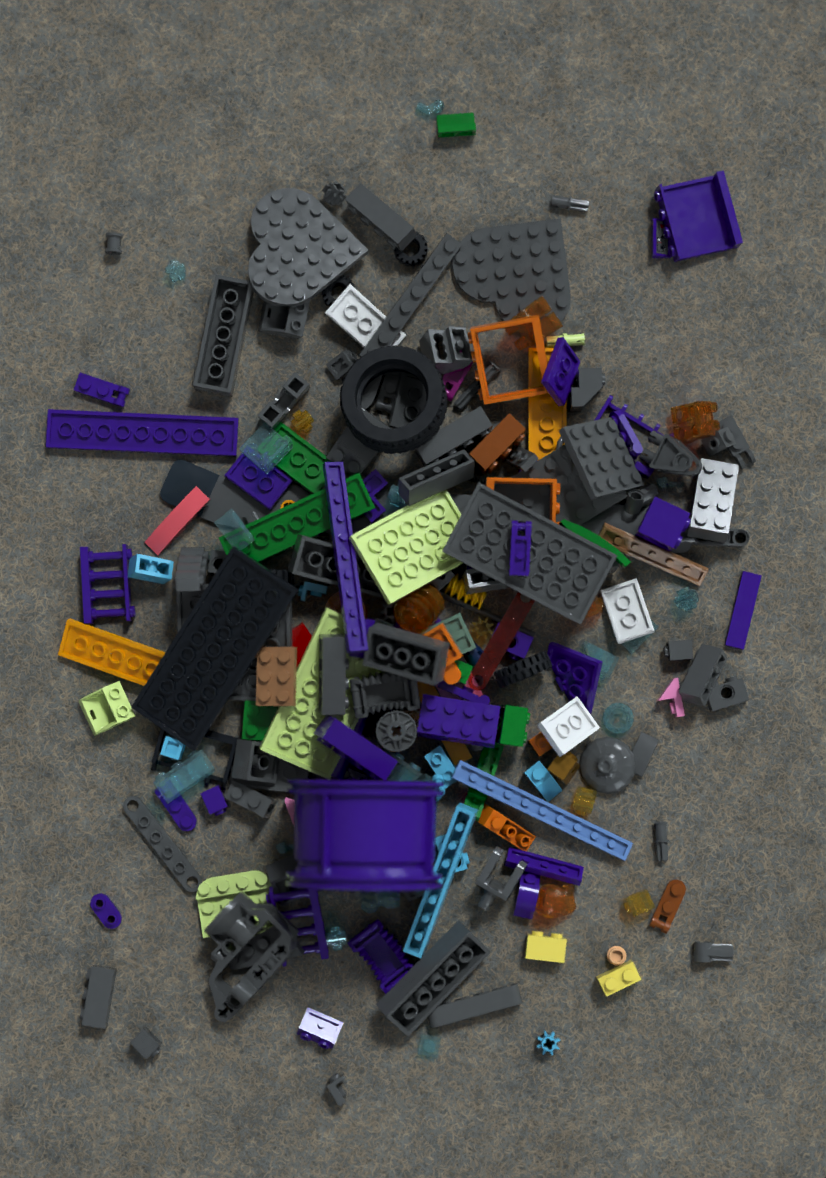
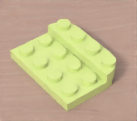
(220, 890)

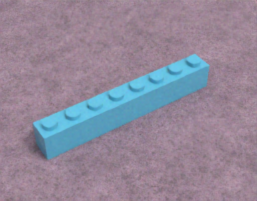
(446, 865)

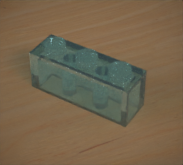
(184, 775)

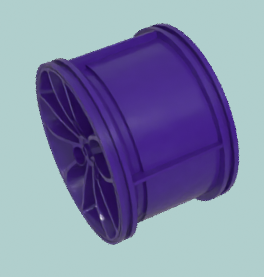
(364, 835)

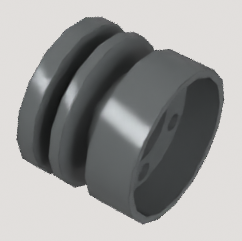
(395, 719)

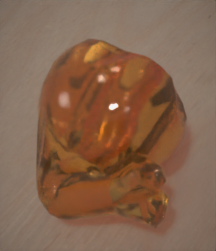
(555, 901)

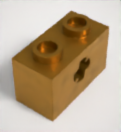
(564, 767)

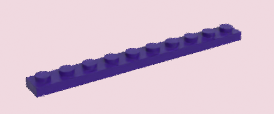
(345, 557)

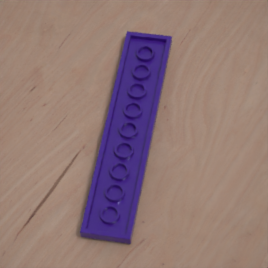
(142, 432)

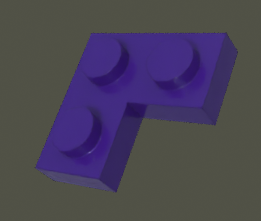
(374, 484)

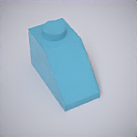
(543, 780)

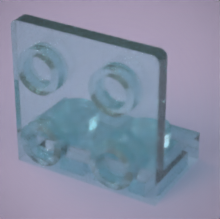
(266, 447)
(402, 770)

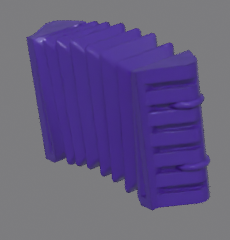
(382, 954)

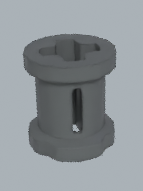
(113, 243)

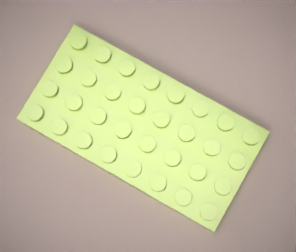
(293, 727)

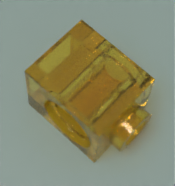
(583, 800)
(638, 903)

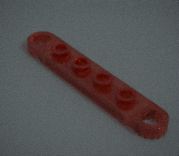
(500, 641)

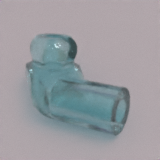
(432, 109)

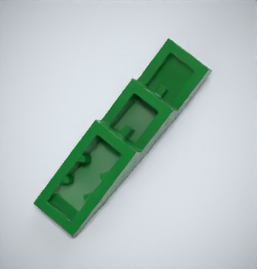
(587, 534)
(488, 763)

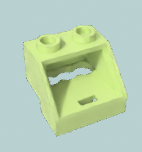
(101, 713)

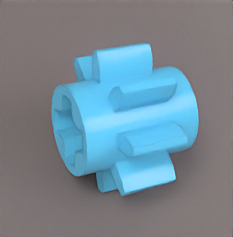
(553, 1044)

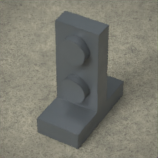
(251, 799)

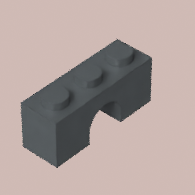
(286, 400)

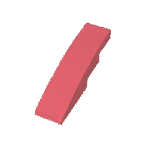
(177, 520)

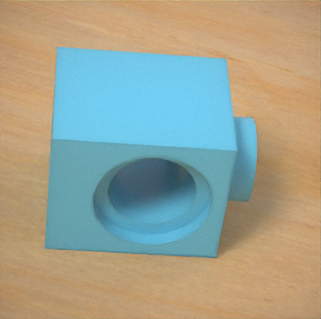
(172, 748)

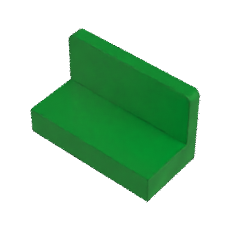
(456, 125)

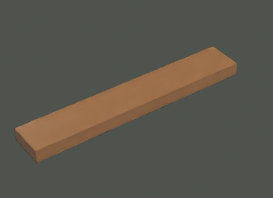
(654, 555)

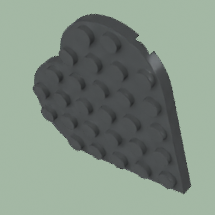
(298, 248)
(515, 267)

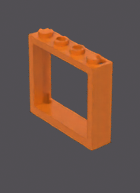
(477, 357)
(554, 490)

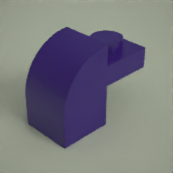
(527, 895)

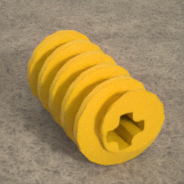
(457, 587)

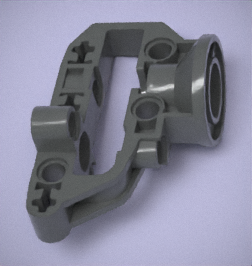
(238, 926)

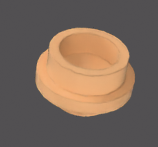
(616, 955)

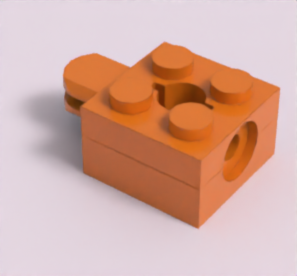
(452, 672)

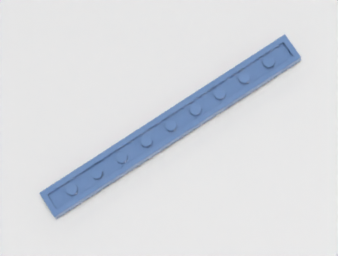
(541, 810)

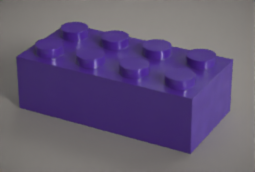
(458, 721)
(358, 749)

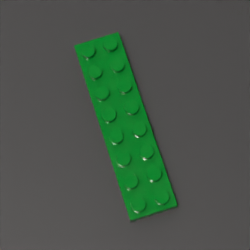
(304, 517)

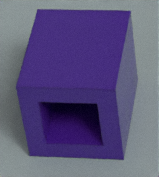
(215, 800)

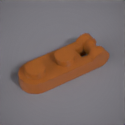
(668, 905)

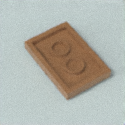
(276, 676)

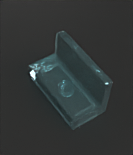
(234, 530)

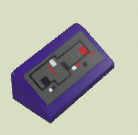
(659, 242)

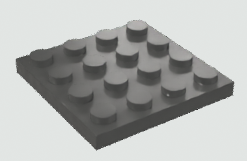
(601, 458)

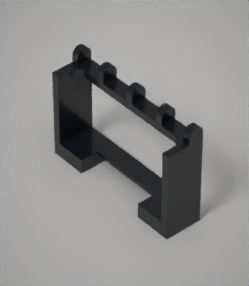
(210, 734)

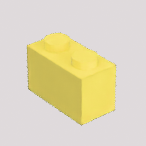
(545, 948)
(618, 978)

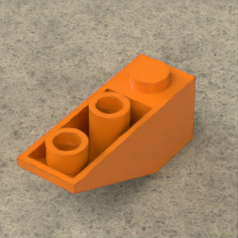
(506, 828)

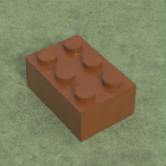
(498, 444)

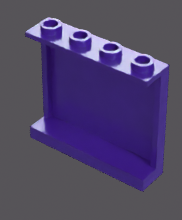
(698, 217)

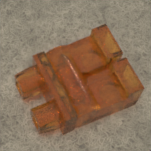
(548, 324)
(695, 421)

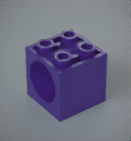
(663, 524)

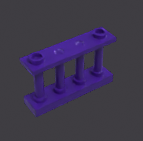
(89, 576)
(312, 910)

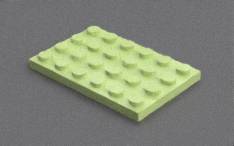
(408, 546)

